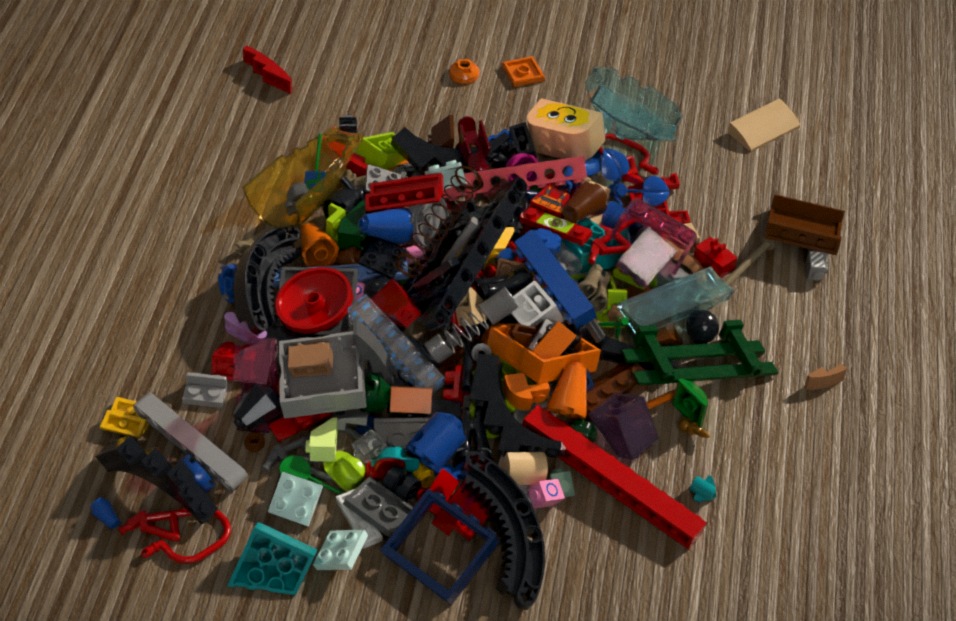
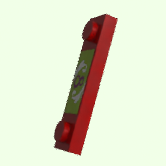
(566, 229)

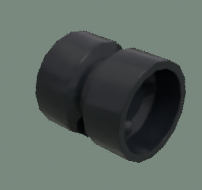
(401, 483)

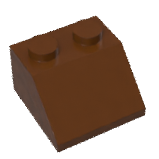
(443, 133)

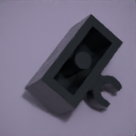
(520, 140)

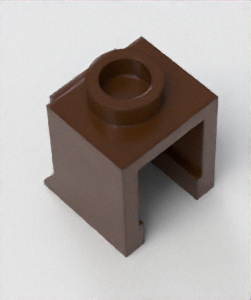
(523, 335)

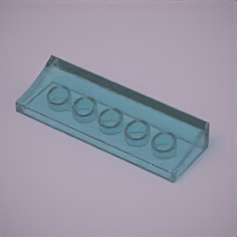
(676, 299)

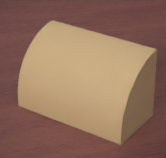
(525, 467)

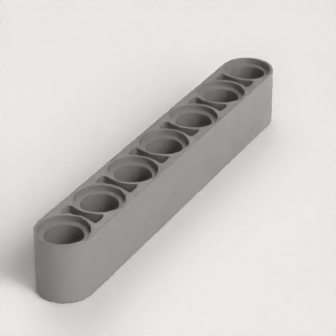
(190, 441)

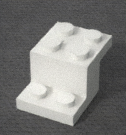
(535, 307)

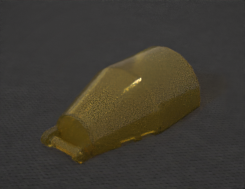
(269, 188)

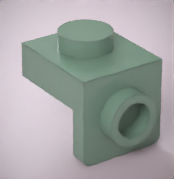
(565, 481)

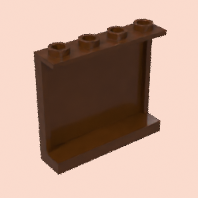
(804, 224)

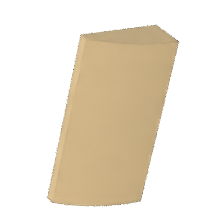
(763, 125)

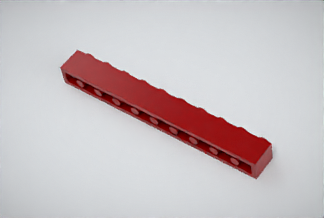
(618, 479)

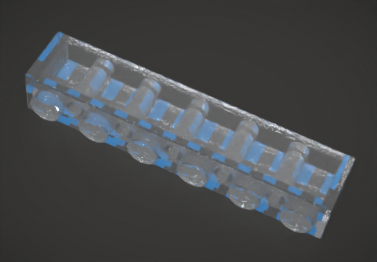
(400, 349)

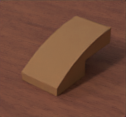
(821, 378)

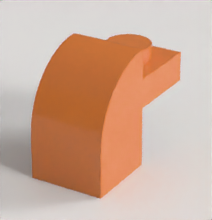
(521, 394)

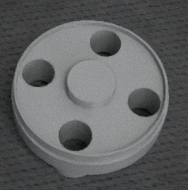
(419, 212)

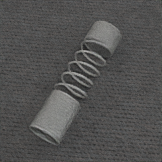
(495, 308)

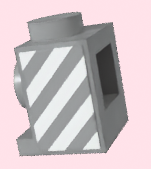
(816, 265)

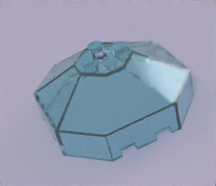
(630, 108)

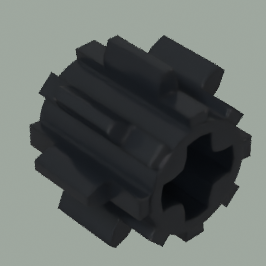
(348, 124)

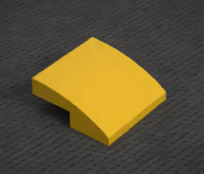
(124, 419)

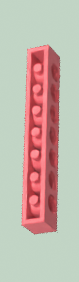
(539, 168)

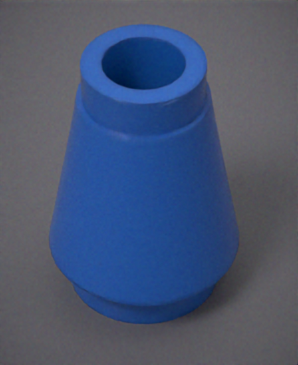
(104, 512)

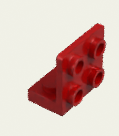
(224, 358)

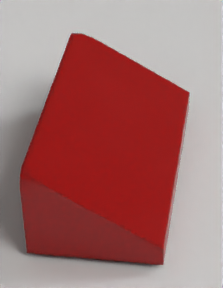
(446, 485)

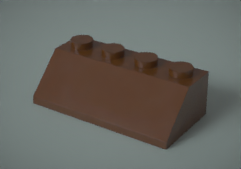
(614, 381)

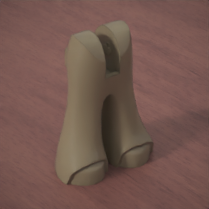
(596, 286)

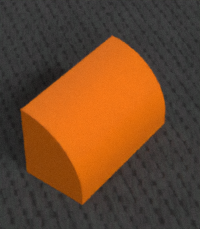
(554, 342)
(411, 400)

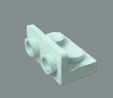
(447, 172)

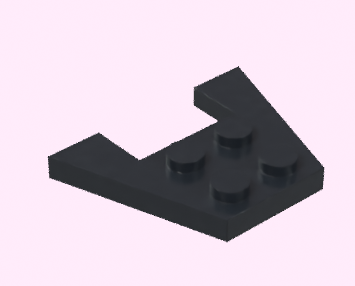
(437, 275)

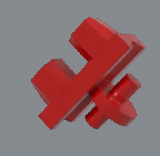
(455, 393)

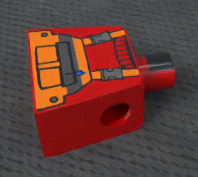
(551, 200)

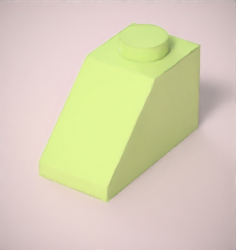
(323, 442)

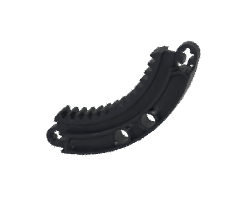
(257, 272)
(502, 497)

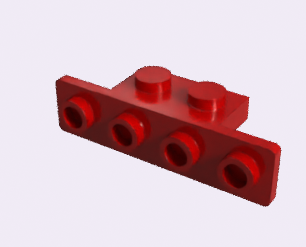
(287, 427)

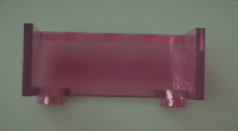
(661, 224)
(259, 366)

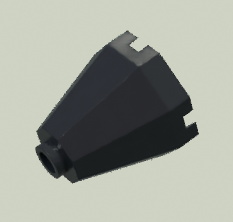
(256, 407)

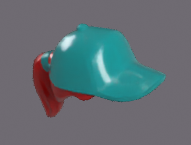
(387, 459)

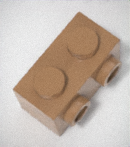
(310, 360)

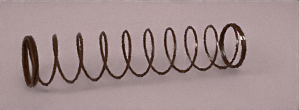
(415, 258)

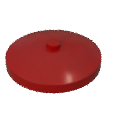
(314, 300)

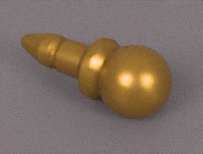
(686, 425)

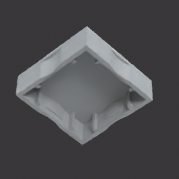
(323, 393)

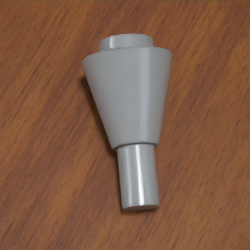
(480, 349)

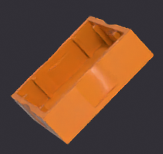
(533, 366)

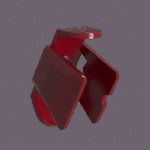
(468, 136)

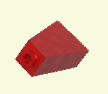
(396, 304)

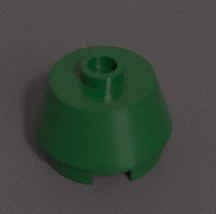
(377, 393)

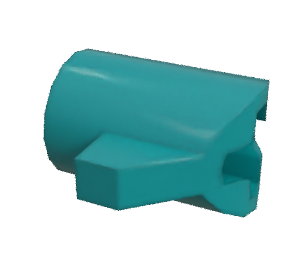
(703, 489)

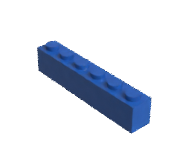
(554, 279)

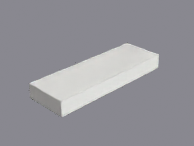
(359, 523)

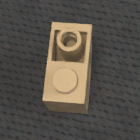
(469, 304)

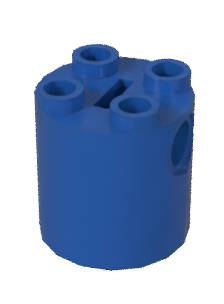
(437, 440)

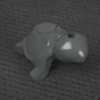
(294, 193)

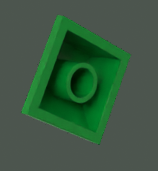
(690, 401)

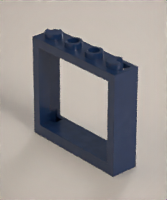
(411, 521)

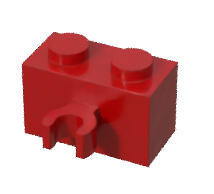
(714, 254)

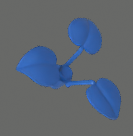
(612, 167)

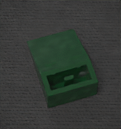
(349, 232)

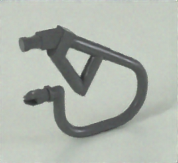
(279, 453)

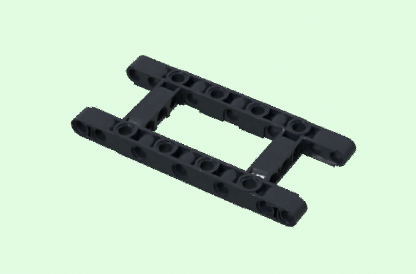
(441, 300)

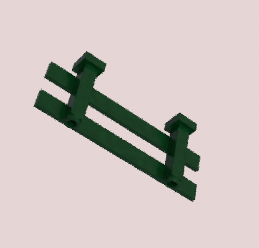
(665, 374)

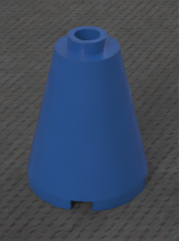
(388, 225)

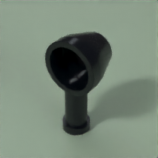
(347, 183)

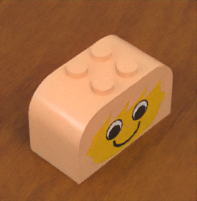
(565, 130)

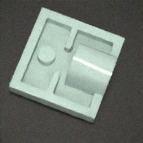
(295, 499)
(340, 550)

